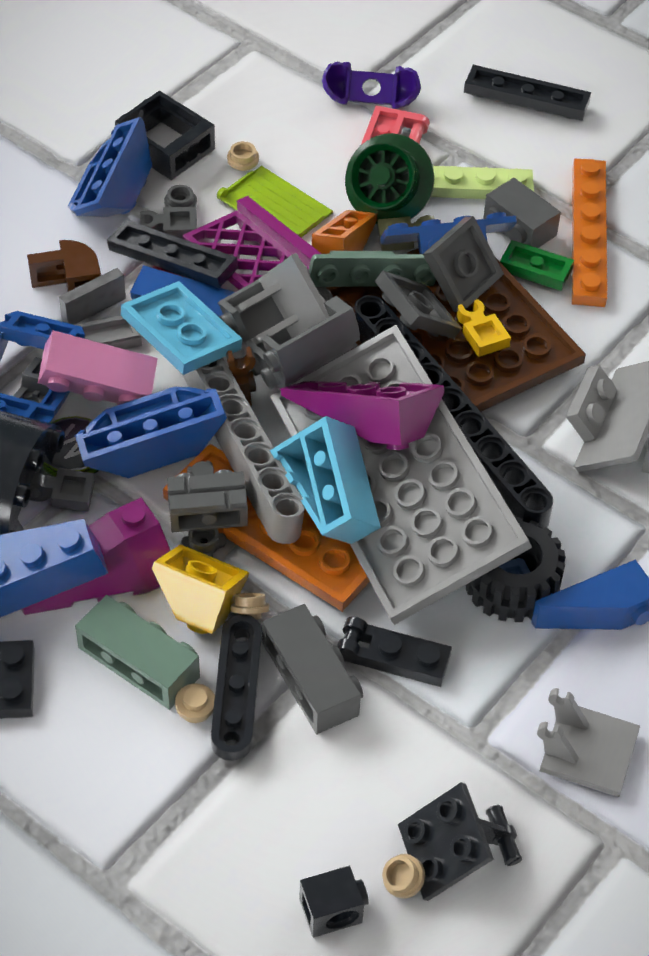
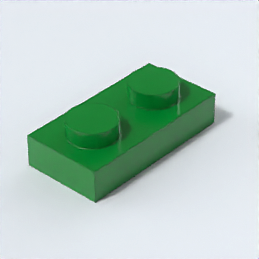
(537, 265)

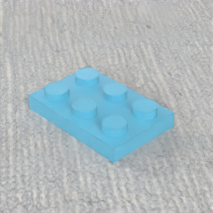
(181, 327)

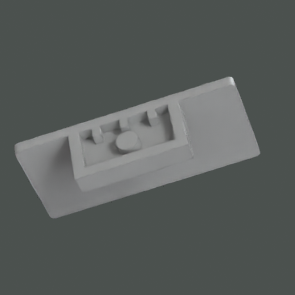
(611, 416)

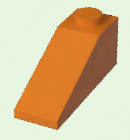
(345, 232)

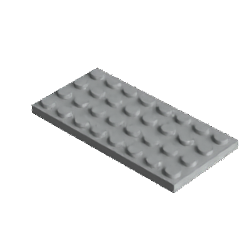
(432, 500)

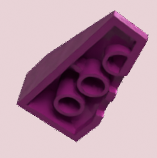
(378, 414)
(130, 545)

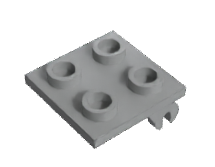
(294, 296)
(587, 745)

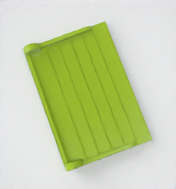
(279, 198)

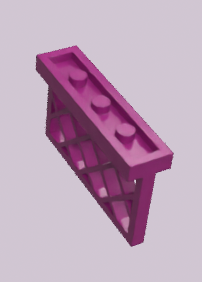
(258, 226)

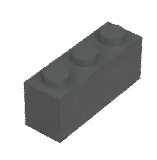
(312, 668)

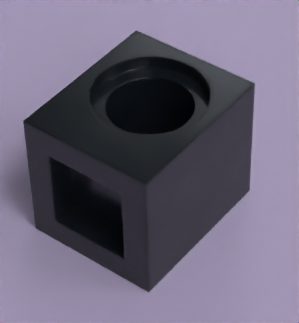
(332, 901)

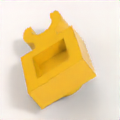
(483, 332)

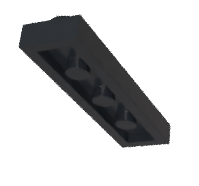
(527, 92)
(173, 253)

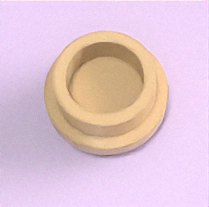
(243, 156)
(250, 604)
(195, 702)
(403, 876)

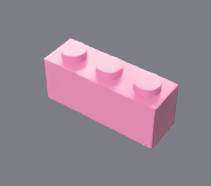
(95, 369)

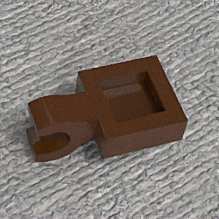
(241, 371)

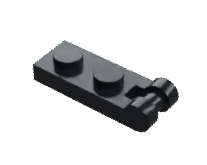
(394, 652)

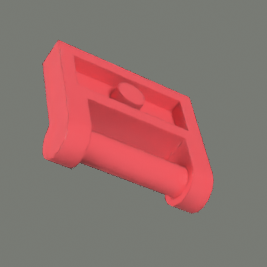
(390, 120)

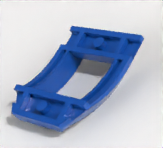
(33, 331)

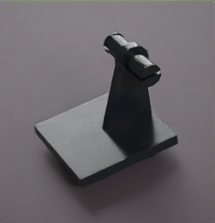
(454, 840)

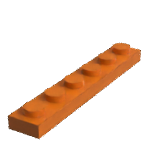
(589, 233)

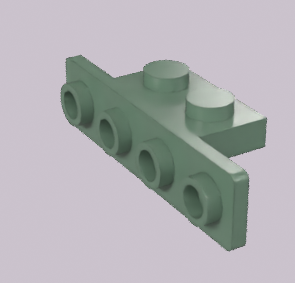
(364, 267)

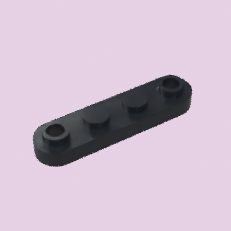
(236, 687)

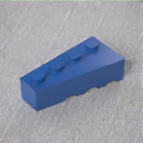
(46, 563)

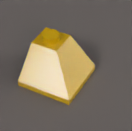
(198, 587)

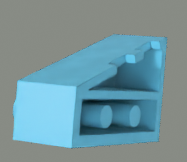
(331, 478)

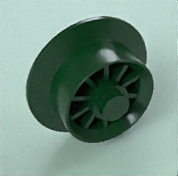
(390, 177)

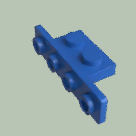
(433, 230)

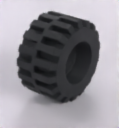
(516, 594)

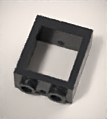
(182, 153)

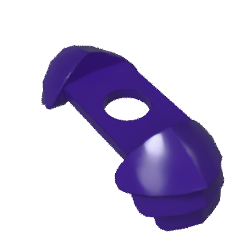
(346, 85)

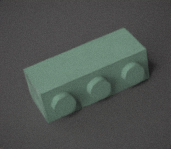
(137, 650)

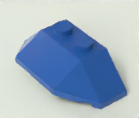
(114, 173)
(151, 431)

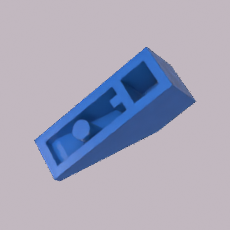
(601, 602)

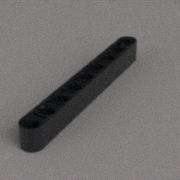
(512, 477)

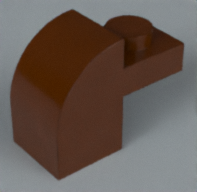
(71, 265)

